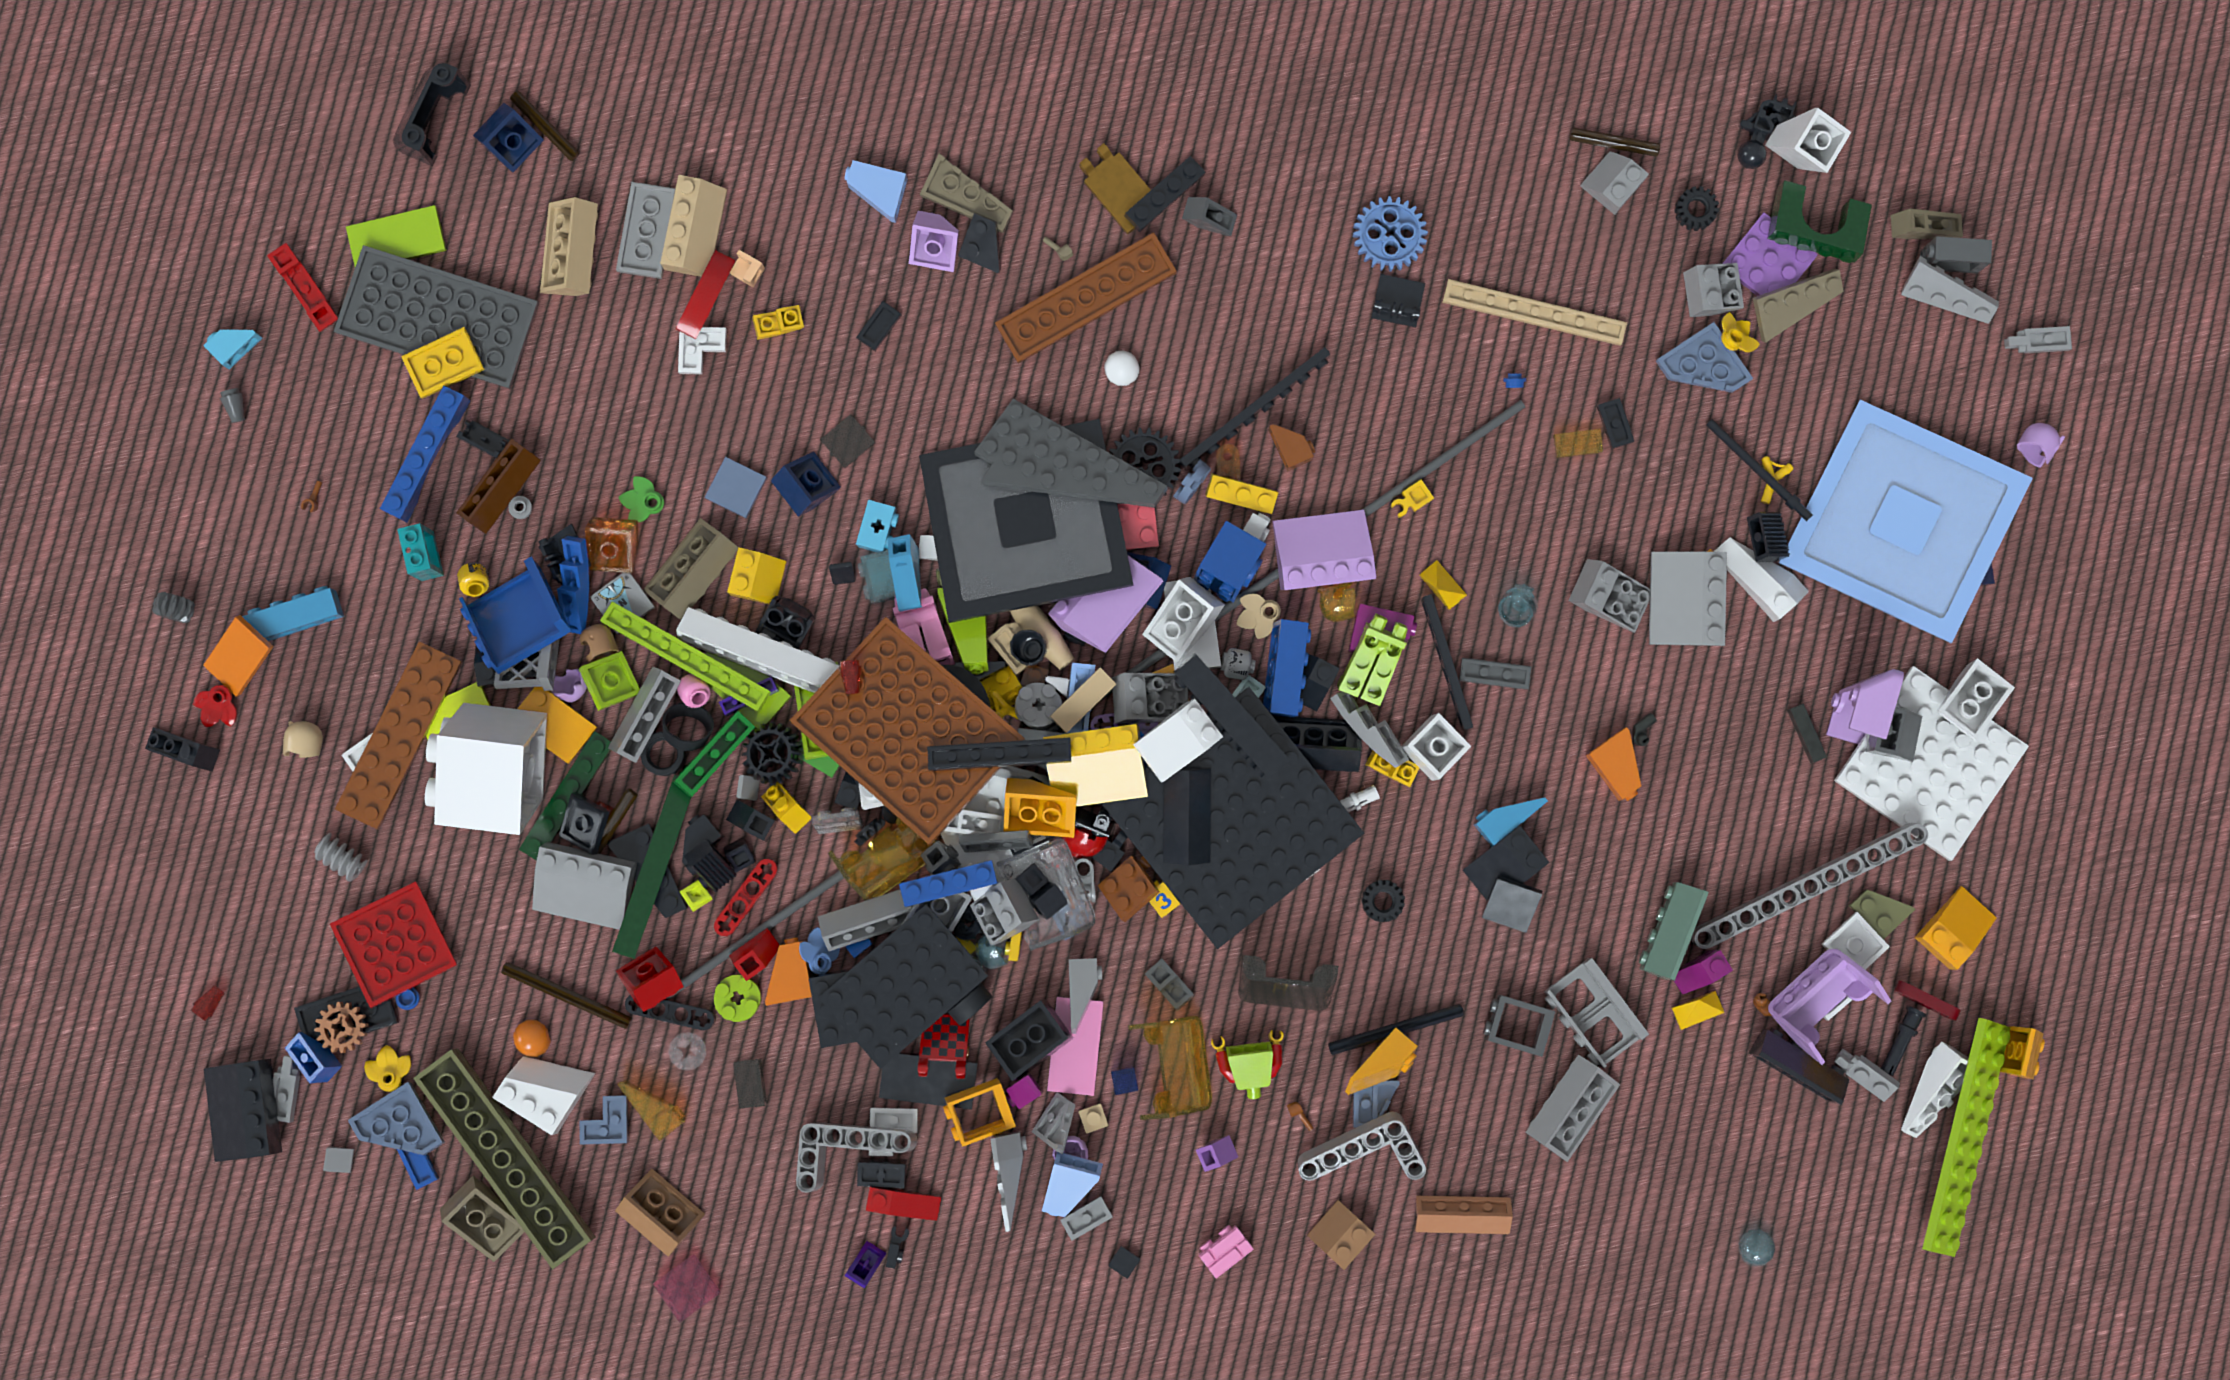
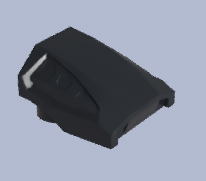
(786, 621)

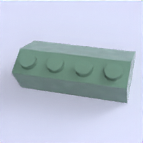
(1673, 930)

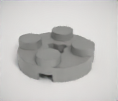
(1029, 695)

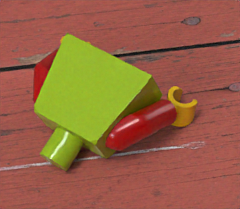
(1250, 1064)

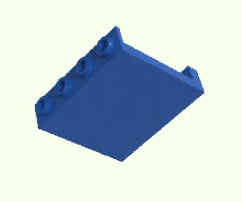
(515, 619)

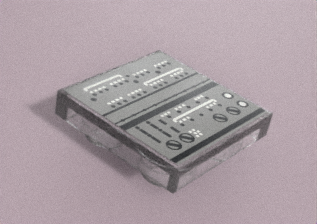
(837, 822)

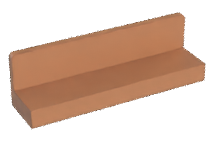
(1463, 1214)

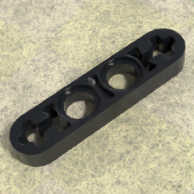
(669, 1014)

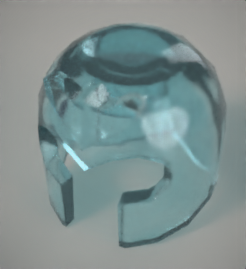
(1518, 606)

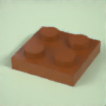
(1128, 888)

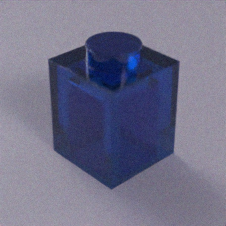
(1124, 1080)

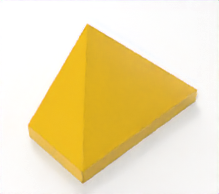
(1443, 585)
(1697, 1010)

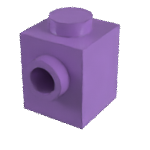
(1217, 1153)

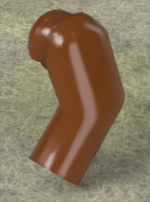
(1761, 1004)

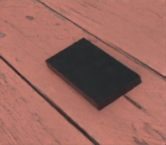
(376, 1017)
(902, 1082)

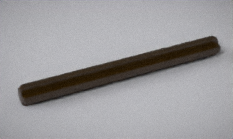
(566, 995)

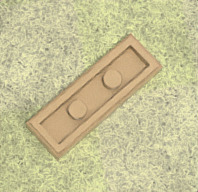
(1082, 700)

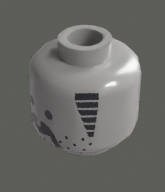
(1237, 663)

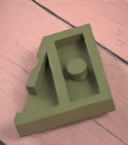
(1880, 911)

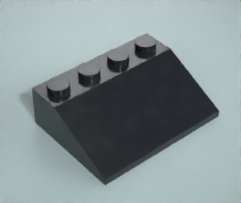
(242, 1110)

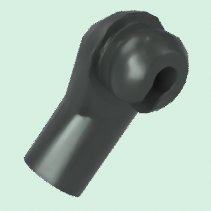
(1640, 729)

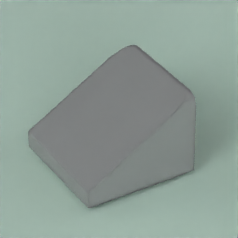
(747, 788)
(338, 1159)

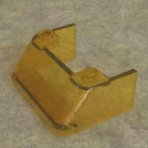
(875, 880)
(1182, 1066)

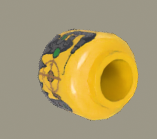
(473, 579)

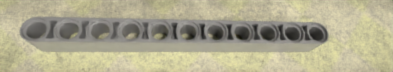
(1820, 883)

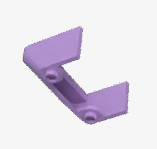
(1865, 707)
(1817, 993)

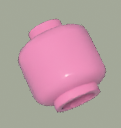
(693, 691)

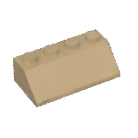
(693, 226)
(569, 247)

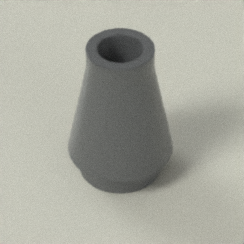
(233, 404)

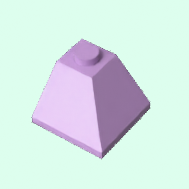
(933, 242)

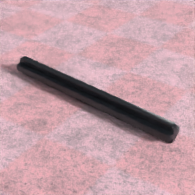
(1404, 1026)

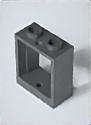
(1958, 254)
(1542, 1030)

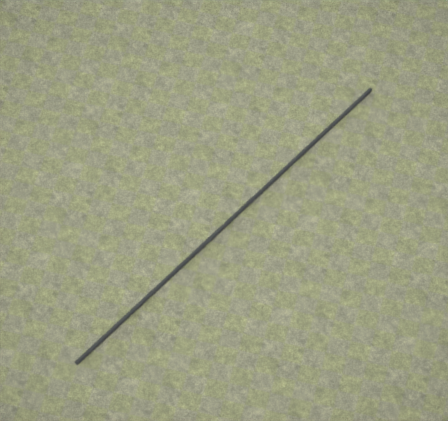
(1139, 668)

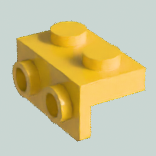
(1005, 684)

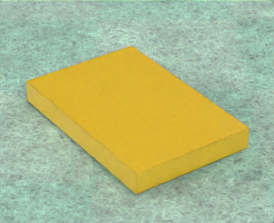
(443, 362)

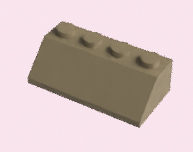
(691, 568)

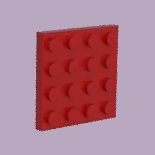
(393, 944)

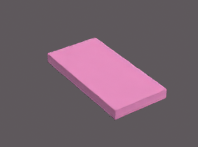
(1075, 1063)

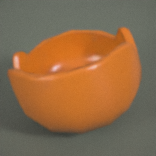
(531, 1038)

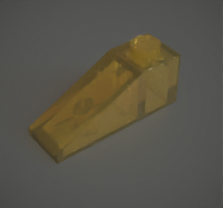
(656, 1112)

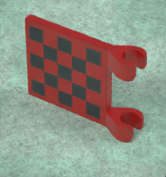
(944, 1042)

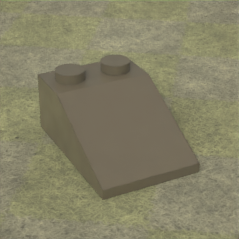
(481, 1219)

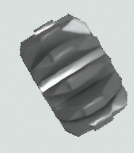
(173, 607)

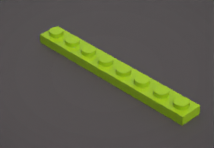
(685, 656)

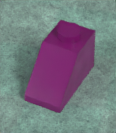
(1023, 1091)

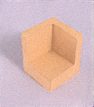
(747, 269)

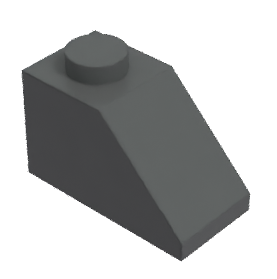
(1209, 215)

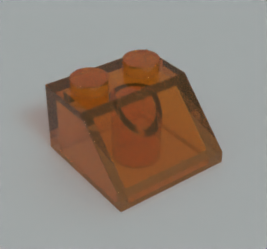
(612, 544)

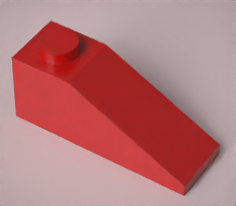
(903, 1203)

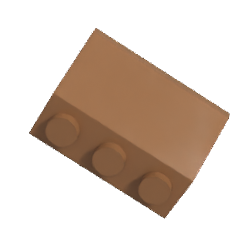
(659, 1212)

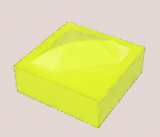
(696, 895)

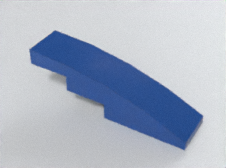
(575, 578)

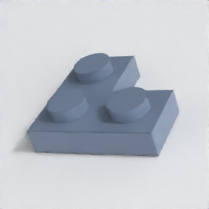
(612, 1127)

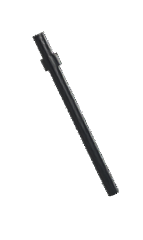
(1792, 501)

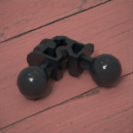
(1753, 153)

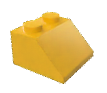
(756, 576)

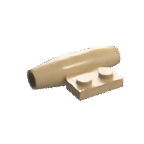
(1031, 619)

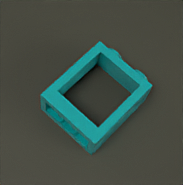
(424, 558)

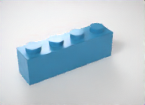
(296, 615)

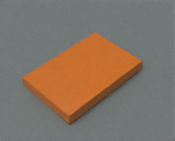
(238, 655)

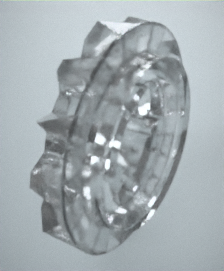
(697, 1047)

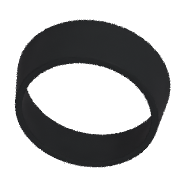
(699, 713)

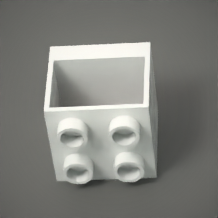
(487, 768)

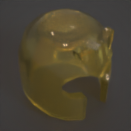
(1337, 602)

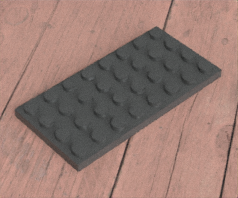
(413, 304)

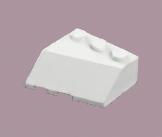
(543, 1092)

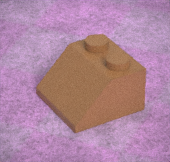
(1341, 1234)

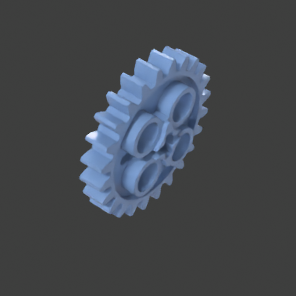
(1404, 219)

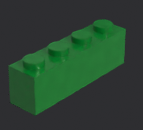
(713, 754)

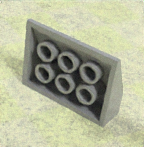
(1688, 598)
(582, 885)

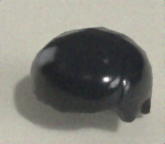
(1028, 647)

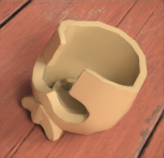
(303, 739)

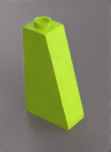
(969, 639)

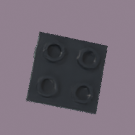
(1398, 300)
(554, 550)
(1100, 824)

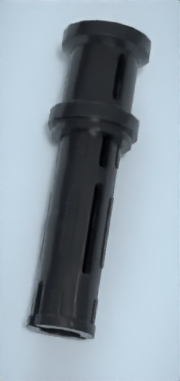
(1907, 1029)

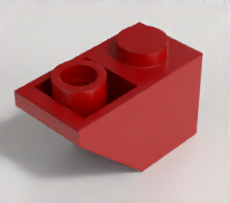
(755, 954)

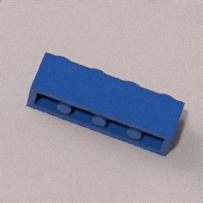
(948, 883)

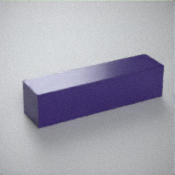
(730, 705)

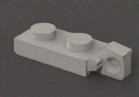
(2041, 340)
(1867, 1074)
(286, 1089)

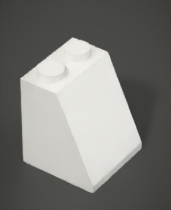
(1809, 140)

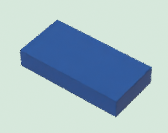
(419, 1168)

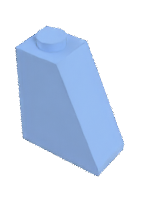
(878, 187)
(1069, 1183)

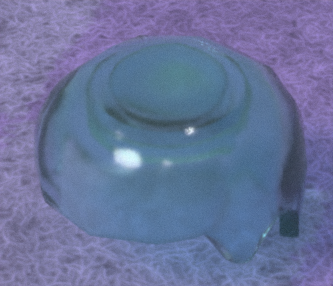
(989, 955)
(1756, 1247)

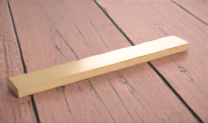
(1534, 312)

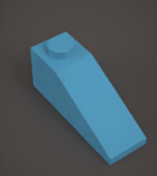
(1501, 821)

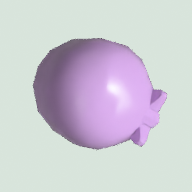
(2038, 439)

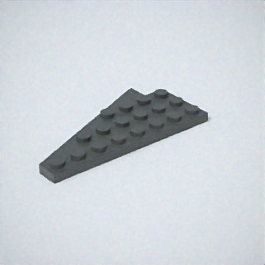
(1047, 458)

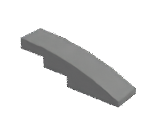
(1375, 735)

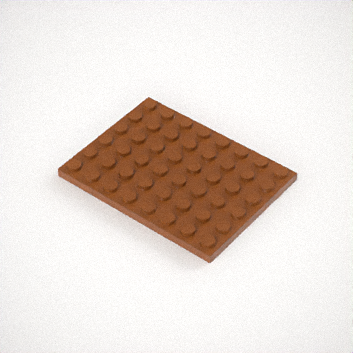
(886, 730)

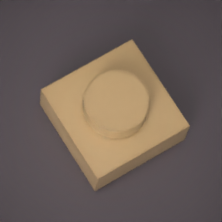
(1093, 1118)

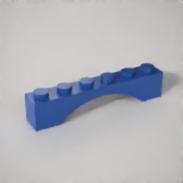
(409, 481)

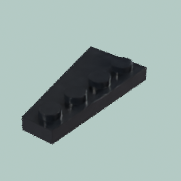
(634, 848)

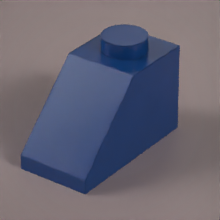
(312, 1059)

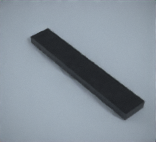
(1446, 662)
(999, 754)

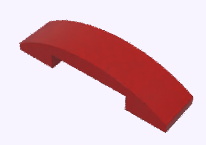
(303, 287)
(705, 294)

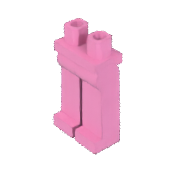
(927, 619)

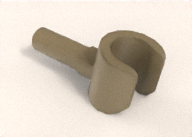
(1064, 252)

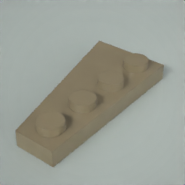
(959, 193)
(1791, 303)

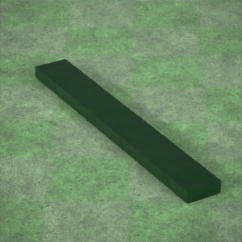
(652, 872)

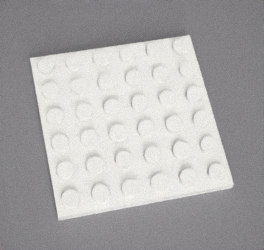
(1950, 773)

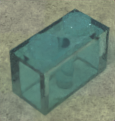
(878, 577)

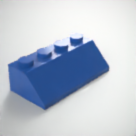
(1286, 667)

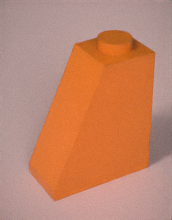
(1617, 765)
(789, 975)

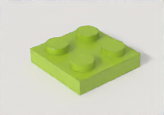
(609, 680)

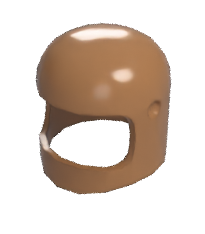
(600, 642)

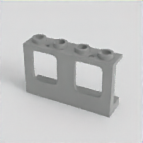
(1606, 1003)

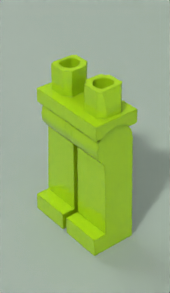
(1373, 645)

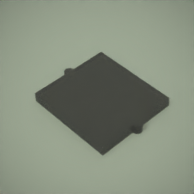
(847, 441)

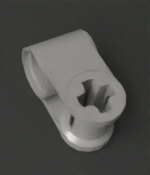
(1088, 880)

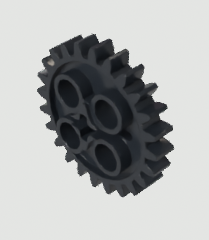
(1135, 445)

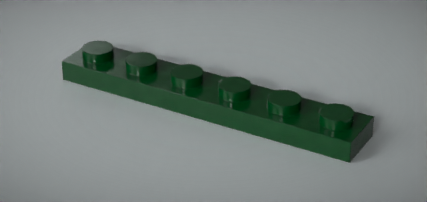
(575, 781)

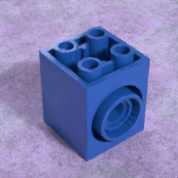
(1230, 562)

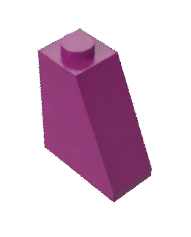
(1366, 613)
(1702, 971)

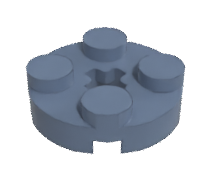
(1192, 482)

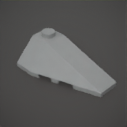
(1008, 1160)

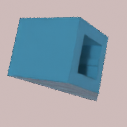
(905, 571)

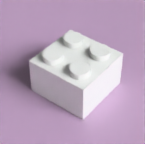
(1435, 747)

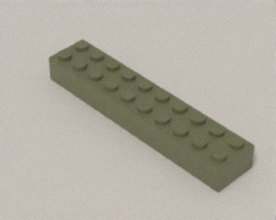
(504, 1158)

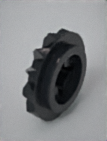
(870, 830)
(963, 931)

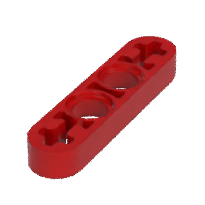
(743, 895)

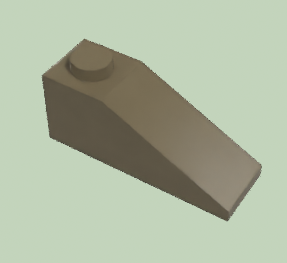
(1925, 224)

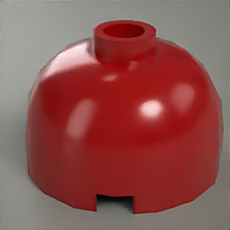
(1085, 843)

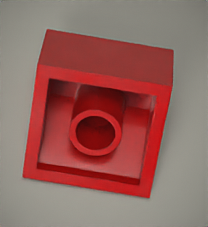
(650, 979)

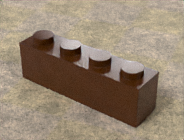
(498, 486)

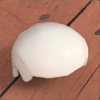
(1121, 368)

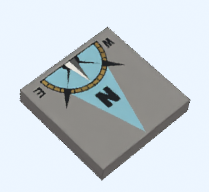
(624, 592)

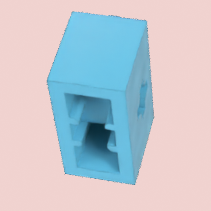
(875, 513)

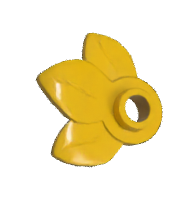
(1736, 334)
(387, 1065)

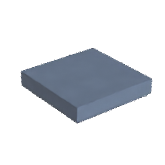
(735, 487)

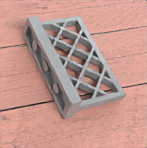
(545, 671)

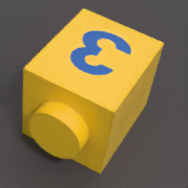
(1165, 900)

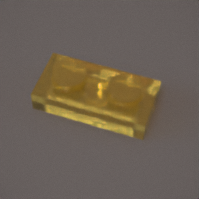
(1578, 443)

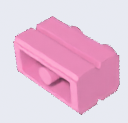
(1225, 1250)

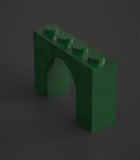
(1790, 228)

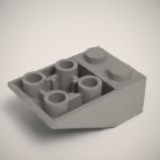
(1610, 595)
(1146, 697)

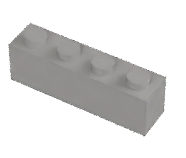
(644, 714)
(863, 920)

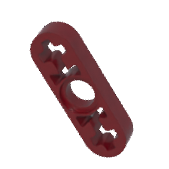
(1927, 1000)

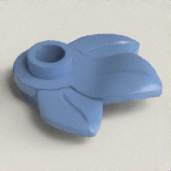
(815, 950)

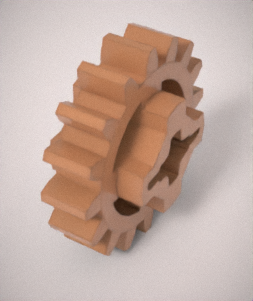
(345, 1019)

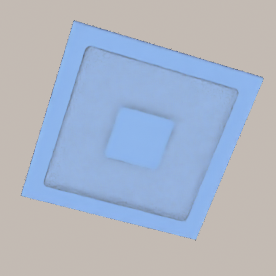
(1906, 521)

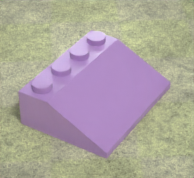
(1323, 550)
(1105, 615)

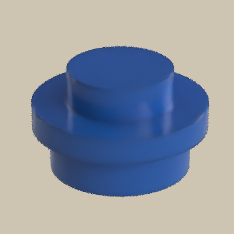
(1514, 380)
(408, 999)

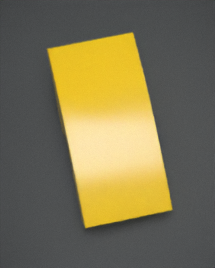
(778, 322)
(1403, 774)

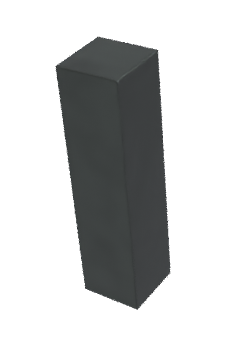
(1807, 733)

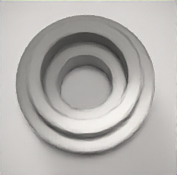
(526, 510)

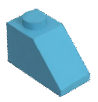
(231, 345)

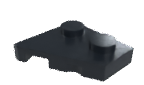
(981, 243)

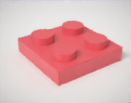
(1138, 526)

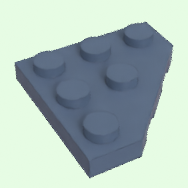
(1705, 362)
(398, 1123)

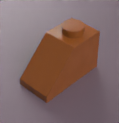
(1291, 447)

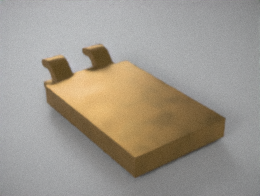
(1114, 185)

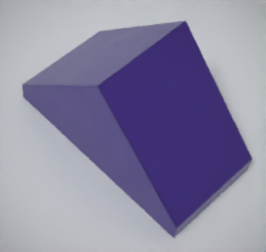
(865, 1264)

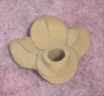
(1254, 614)

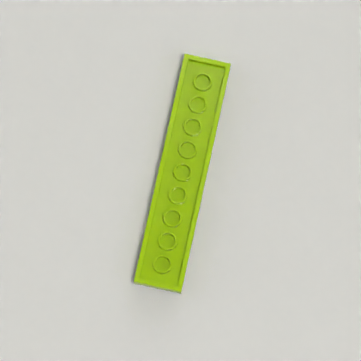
(1966, 1137)

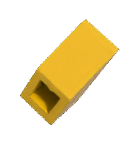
(786, 807)

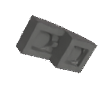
(1169, 984)

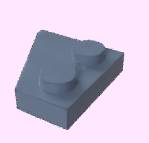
(1372, 1101)

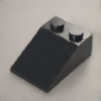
(1511, 858)

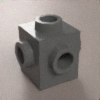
(940, 858)

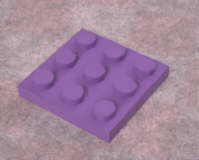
(1764, 263)

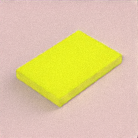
(451, 703)

